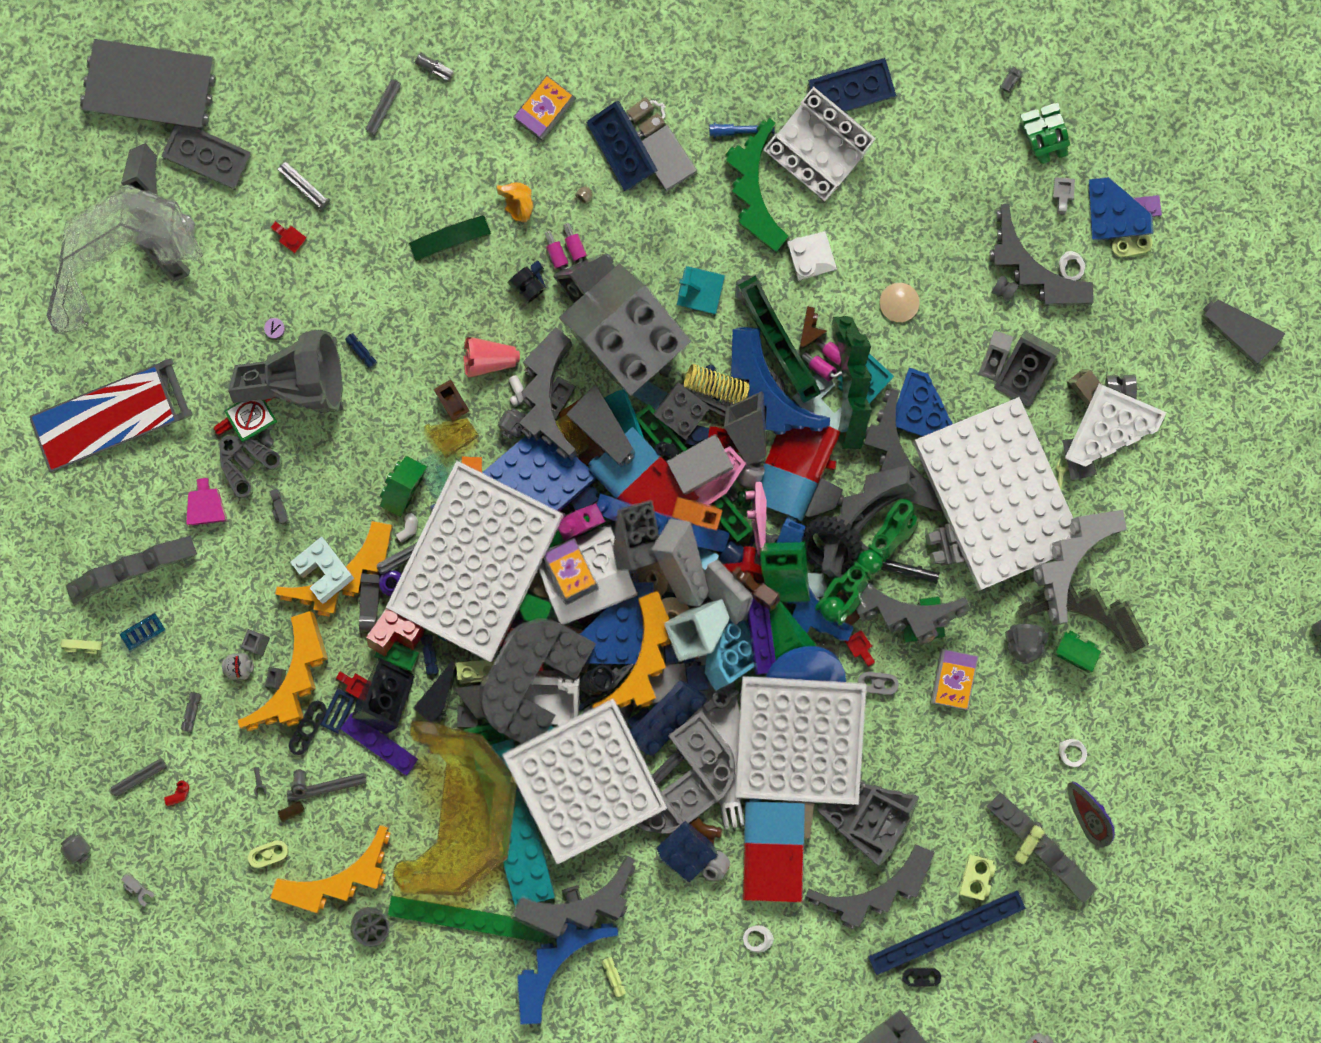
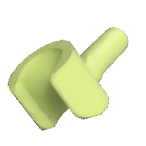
(1061, 470)

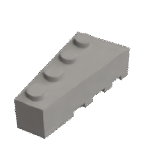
(681, 562)

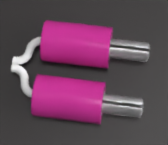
(556, 251)
(820, 366)

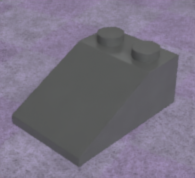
(1027, 368)

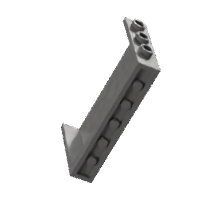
(149, 83)

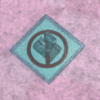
(438, 471)

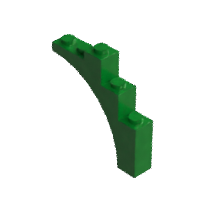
(746, 162)

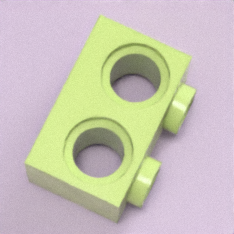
(971, 876)

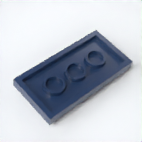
(857, 85)
(621, 145)
(666, 717)

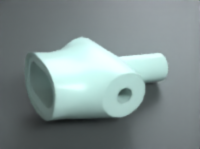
(817, 584)

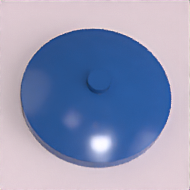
(808, 664)

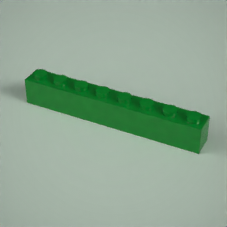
(659, 432)

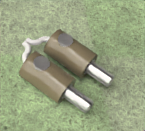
(651, 125)

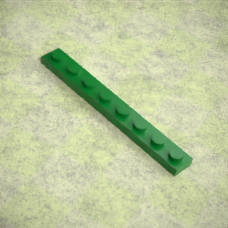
(463, 919)

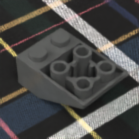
(635, 536)

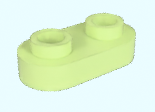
(1132, 245)
(72, 645)
(268, 854)

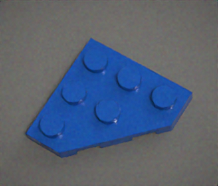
(1116, 212)
(919, 405)

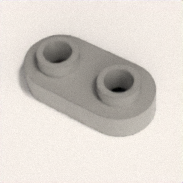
(878, 681)

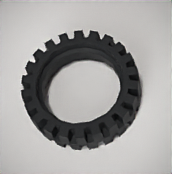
(837, 529)

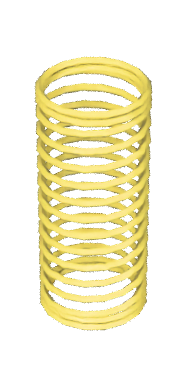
(692, 373)

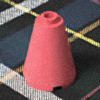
(488, 356)

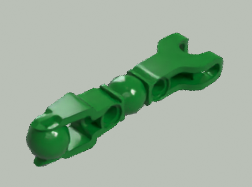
(868, 563)

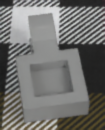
(1063, 191)
(133, 884)

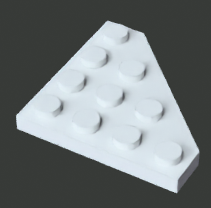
(1112, 423)

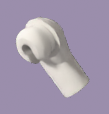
(517, 388)
(410, 528)

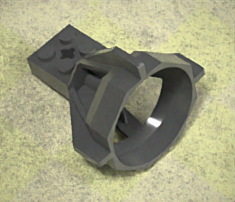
(302, 374)

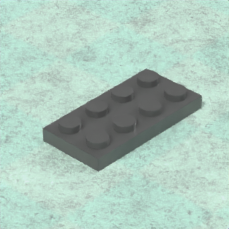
(206, 155)

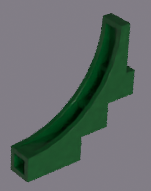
(778, 340)
(856, 381)

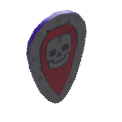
(1091, 816)

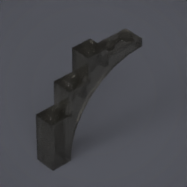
(1118, 619)

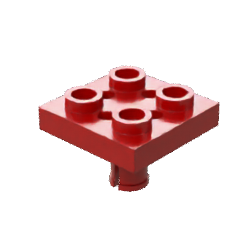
(748, 565)

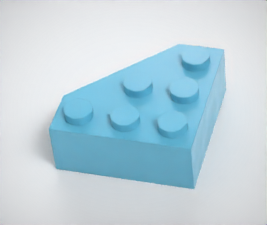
(730, 656)

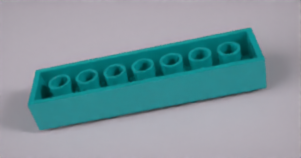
(526, 860)

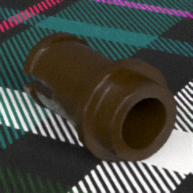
(291, 811)

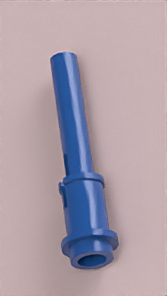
(730, 130)

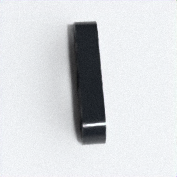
(305, 744)

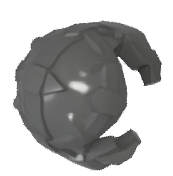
(1026, 642)

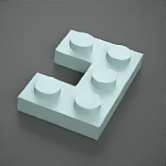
(818, 406)
(335, 572)

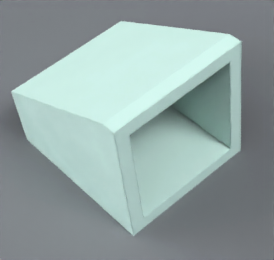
(697, 629)

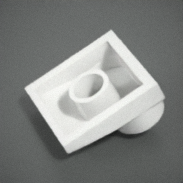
(811, 255)

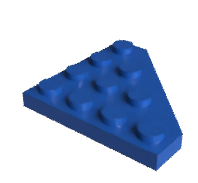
(618, 630)

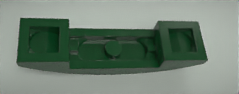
(449, 237)

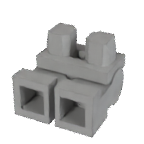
(946, 545)

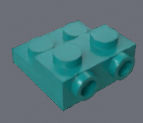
(879, 375)

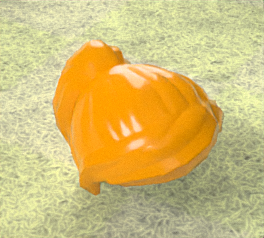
(518, 200)

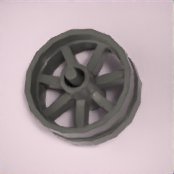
(369, 926)

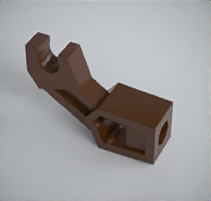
(761, 593)

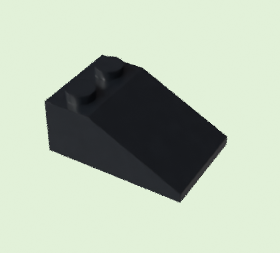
(383, 697)
(436, 699)

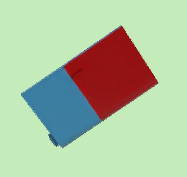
(796, 469)
(642, 479)
(773, 851)

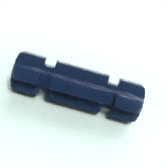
(360, 350)
(429, 654)

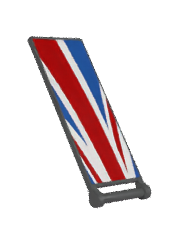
(108, 416)

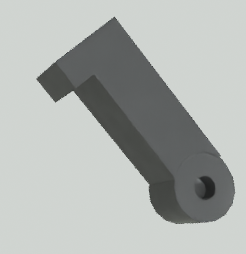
(369, 602)

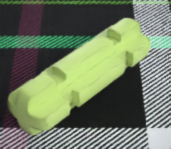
(1029, 844)
(613, 977)

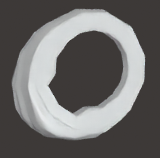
(1063, 262)
(1073, 742)
(768, 941)

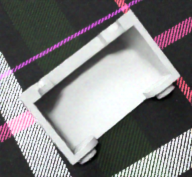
(556, 693)

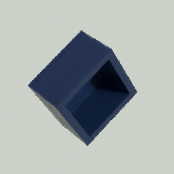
(687, 851)

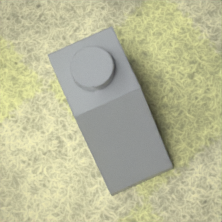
(995, 355)

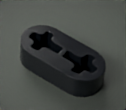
(921, 982)

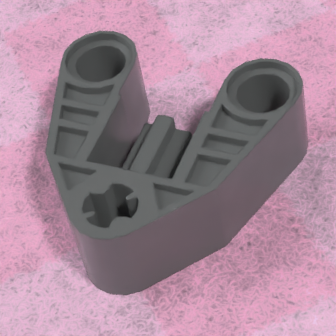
(232, 473)

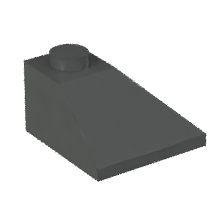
(824, 499)

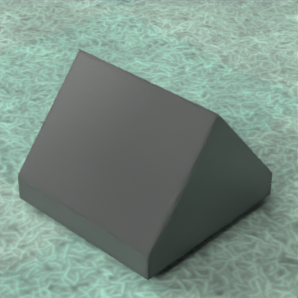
(275, 677)

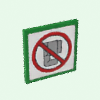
(250, 418)

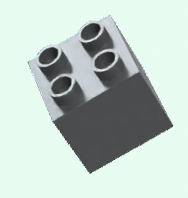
(625, 329)

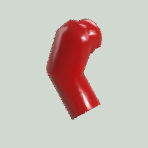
(180, 794)

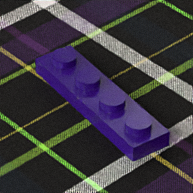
(761, 637)
(380, 745)

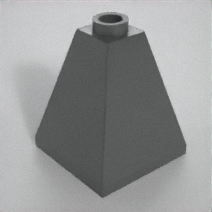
(584, 275)

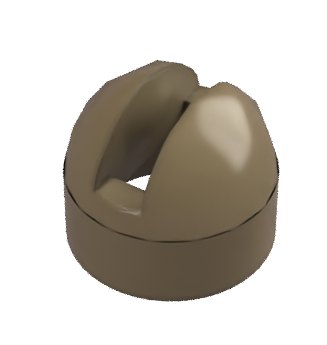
(585, 193)

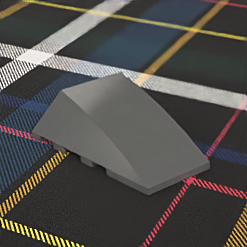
(874, 823)

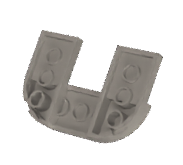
(701, 786)

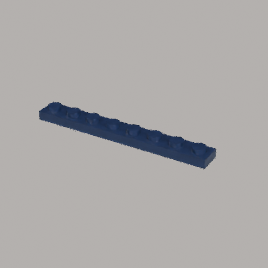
(947, 932)

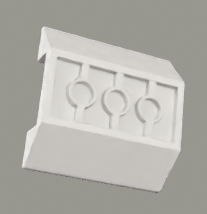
(820, 144)
(612, 583)

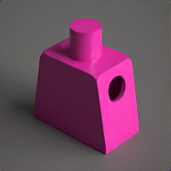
(205, 505)
(575, 524)

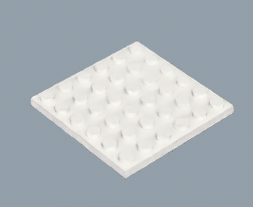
(800, 740)
(584, 781)

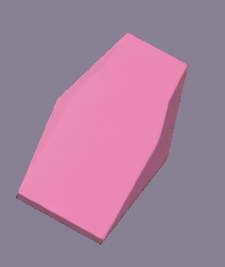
(720, 486)
(758, 515)

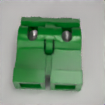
(1046, 132)

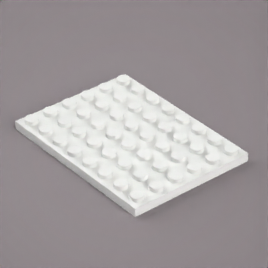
(996, 492)
(474, 561)

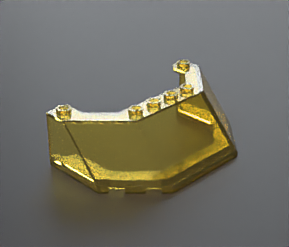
(472, 819)

